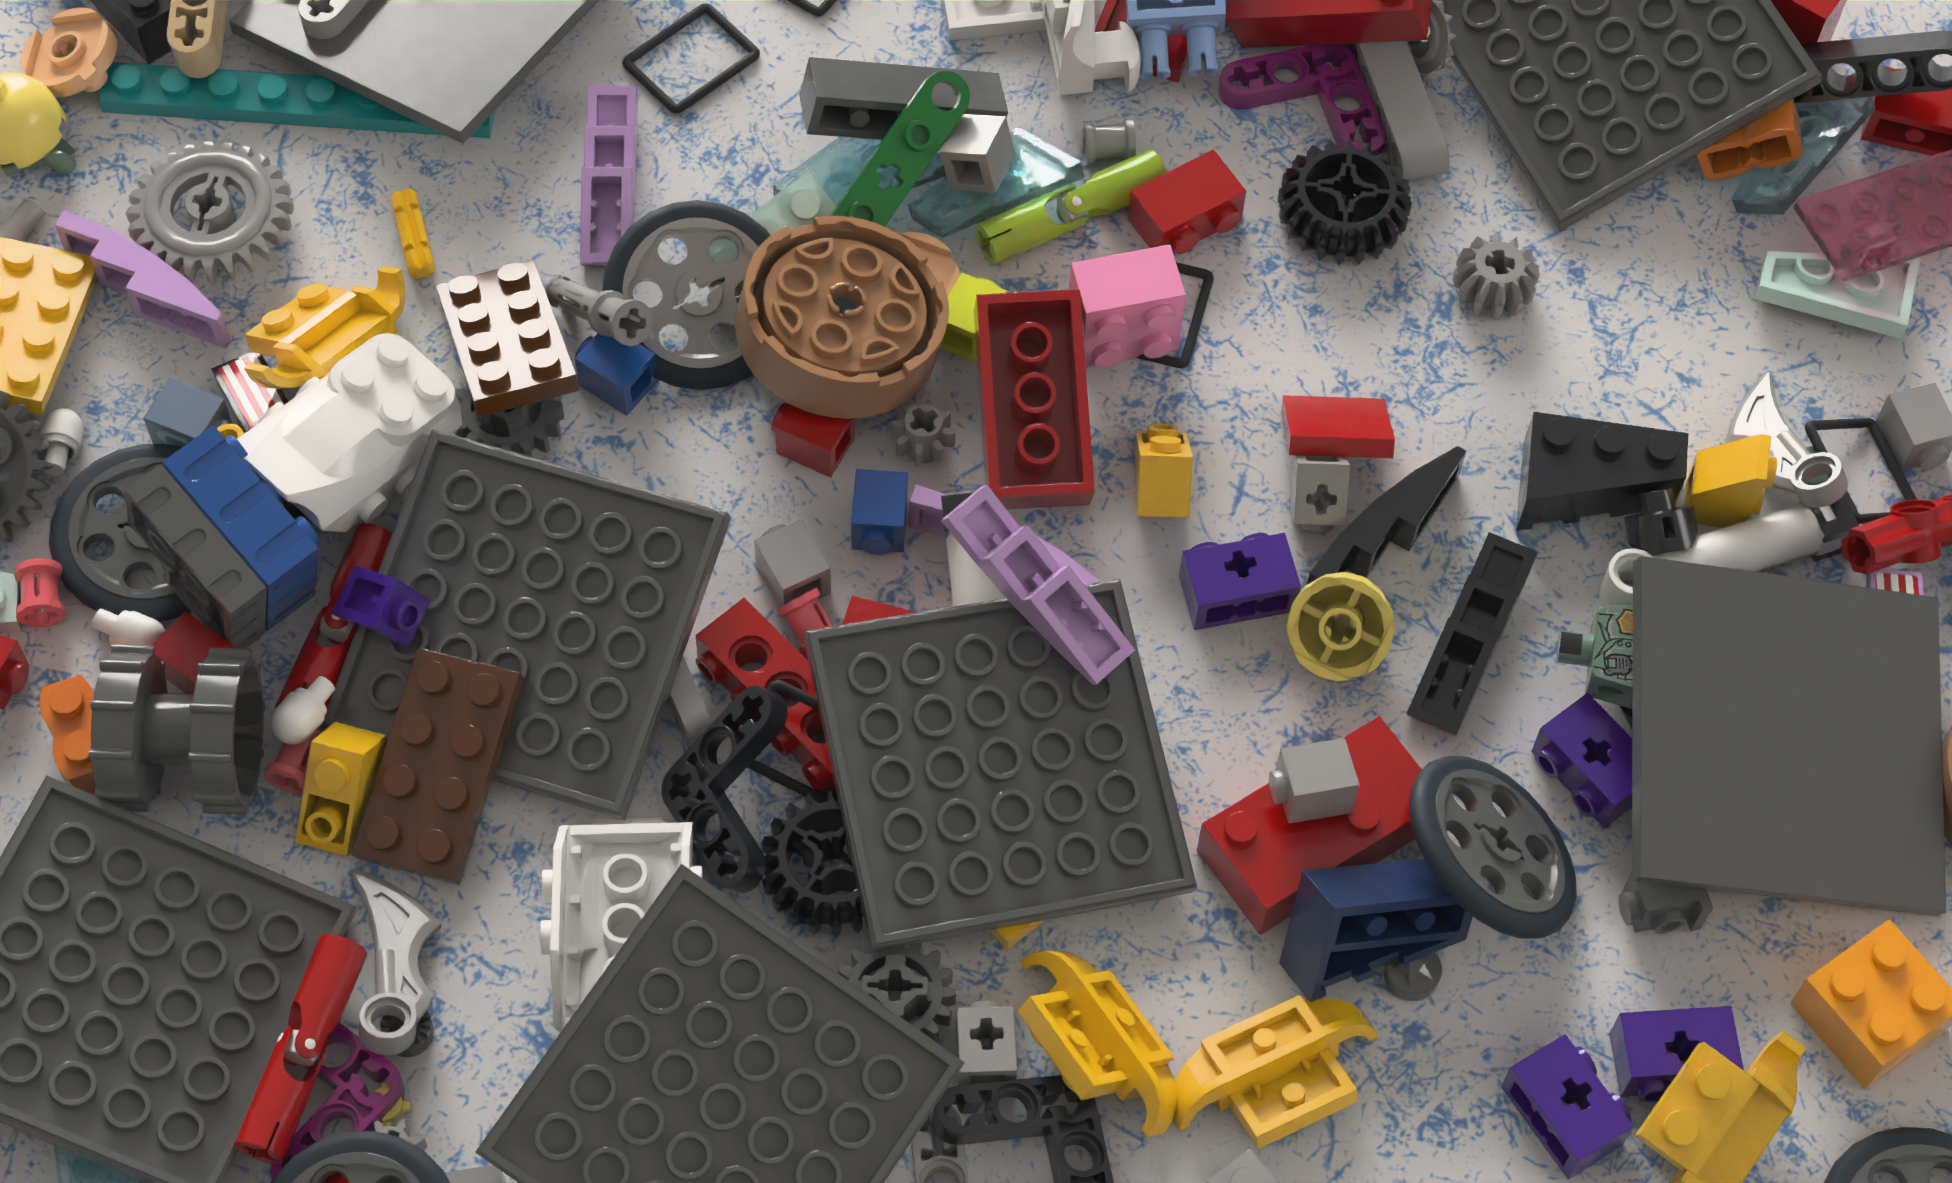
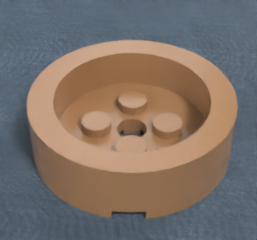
(833, 360)

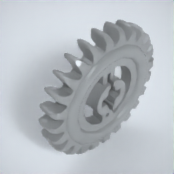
(215, 233)

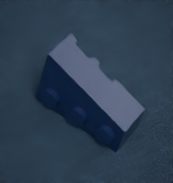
(1364, 918)

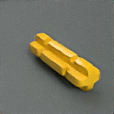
(412, 233)

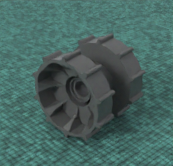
(144, 728)

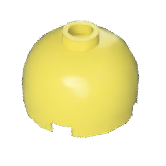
(27, 120)
(1340, 626)

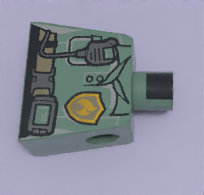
(1605, 653)

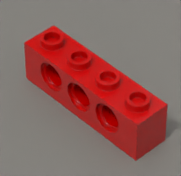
(747, 637)

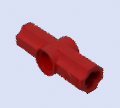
(1908, 535)

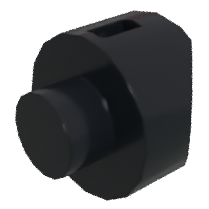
(1661, 524)

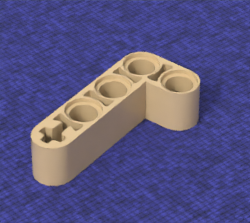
(202, 55)

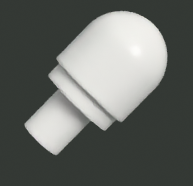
(65, 434)
(128, 627)
(301, 712)

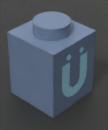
(183, 414)

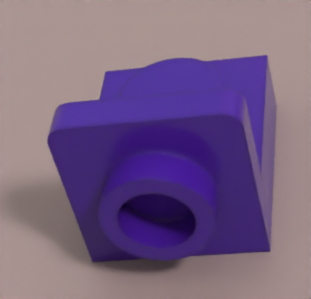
(381, 605)

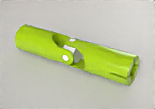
(1101, 195)

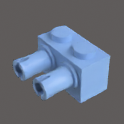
(1157, 19)

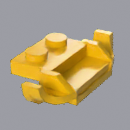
(323, 328)
(1100, 1037)
(1274, 1068)
(1720, 1117)

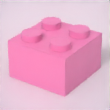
(1129, 305)

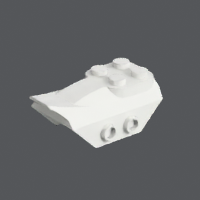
(354, 433)
(599, 893)

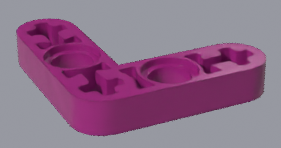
(1325, 83)
(350, 1095)

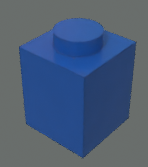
(615, 371)
(879, 511)

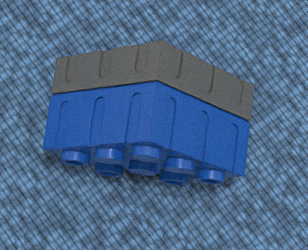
(224, 538)

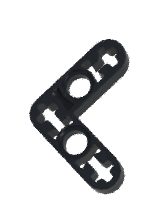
(710, 780)
(1056, 1124)

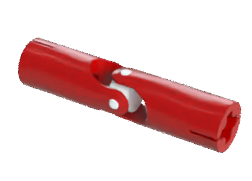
(314, 660)
(313, 1015)

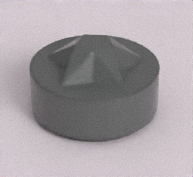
(1415, 979)

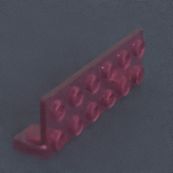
(1883, 217)

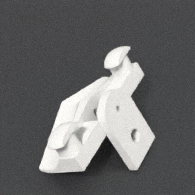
(1075, 47)

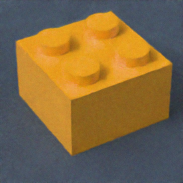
(1876, 1004)

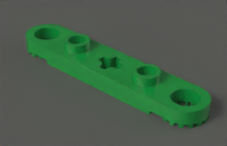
(906, 146)

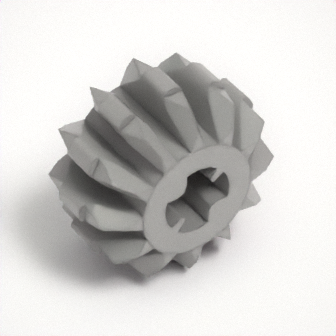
(1496, 276)

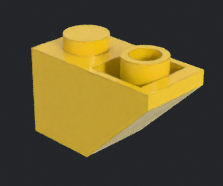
(1162, 472)
(1730, 481)
(338, 786)

